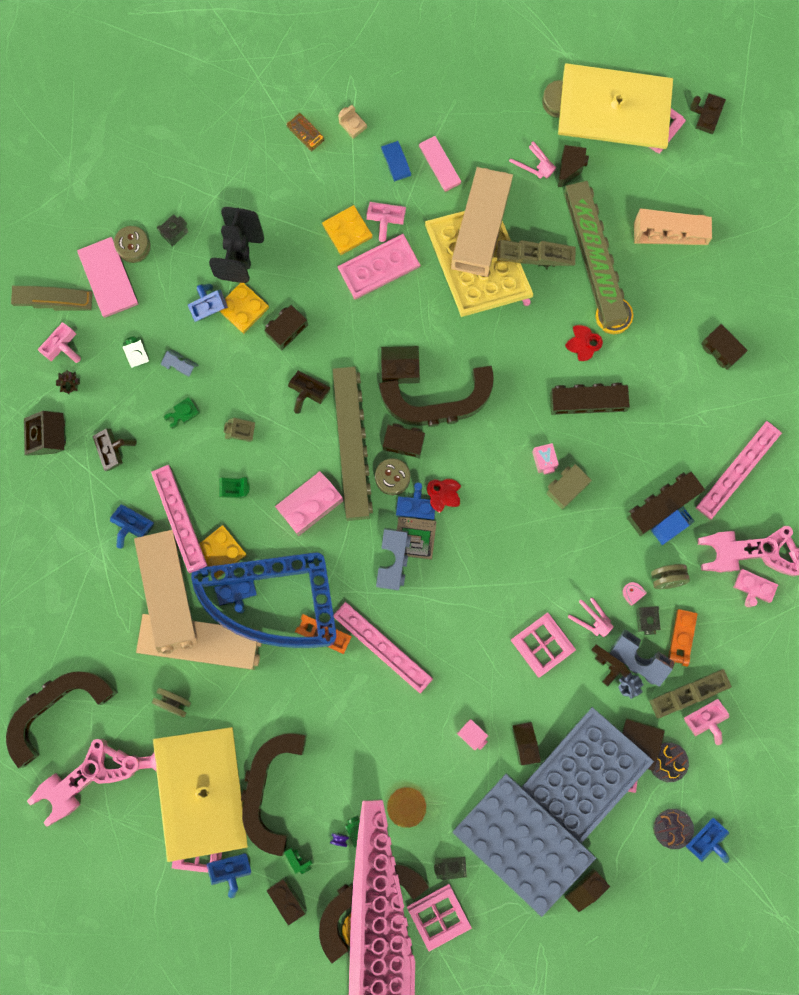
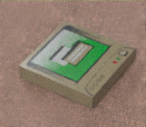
(422, 536)

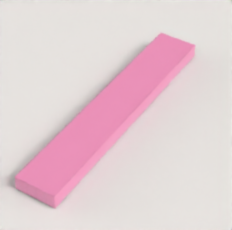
(738, 470)
(179, 519)
(383, 647)

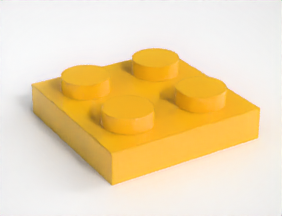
(347, 230)
(243, 307)
(221, 549)

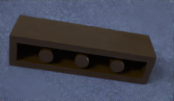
(589, 399)
(666, 503)

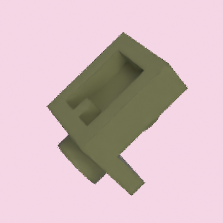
(239, 429)

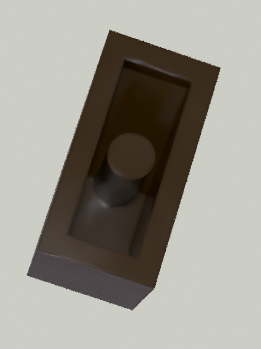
(572, 163)
(526, 744)
(587, 891)

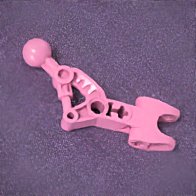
(731, 551)
(62, 792)

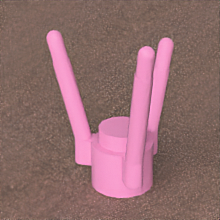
(545, 167)
(602, 623)

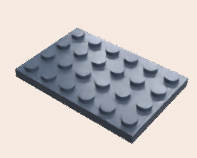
(587, 774)
(524, 844)

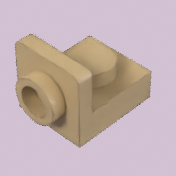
(351, 121)

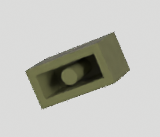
(568, 487)

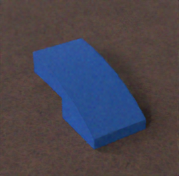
(396, 161)

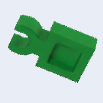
(184, 411)

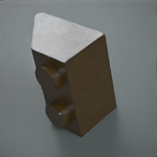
(400, 364)
(44, 433)

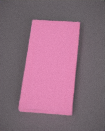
(378, 266)
(107, 277)

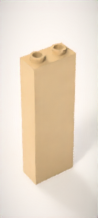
(482, 222)
(165, 592)
(213, 646)

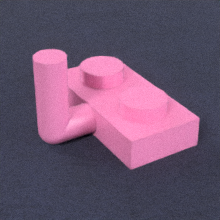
(386, 214)
(58, 342)
(755, 587)
(708, 718)

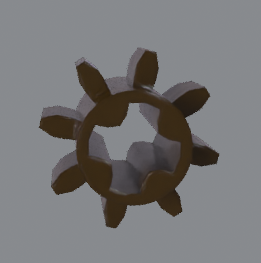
(67, 382)

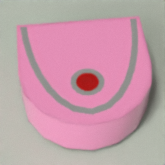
(633, 592)

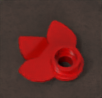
(581, 342)
(446, 495)

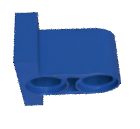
(672, 525)

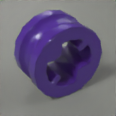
(339, 840)

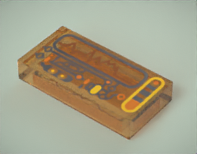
(305, 132)

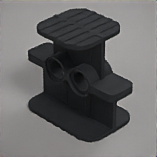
(239, 229)

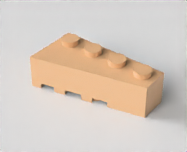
(671, 228)

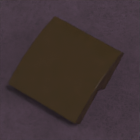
(646, 737)

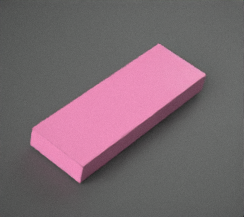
(440, 163)

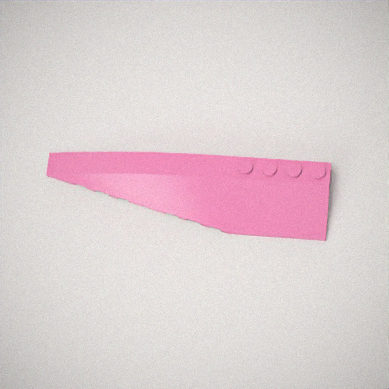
(379, 935)

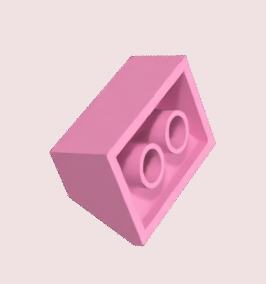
(309, 503)

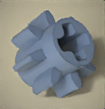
(630, 686)

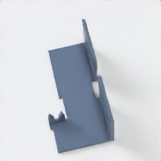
(171, 360)

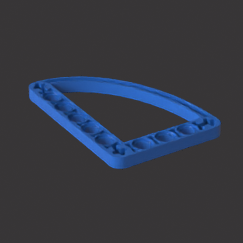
(261, 637)

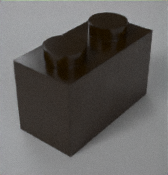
(286, 327)
(723, 347)
(404, 440)
(286, 901)

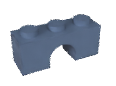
(391, 576)
(653, 669)

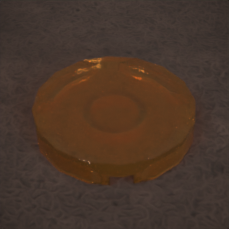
(406, 807)

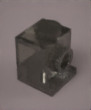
(171, 235)
(642, 615)

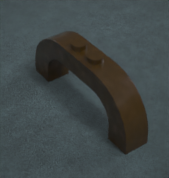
(439, 413)
(18, 730)
(258, 833)
(329, 935)

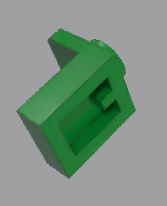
(353, 829)
(294, 858)

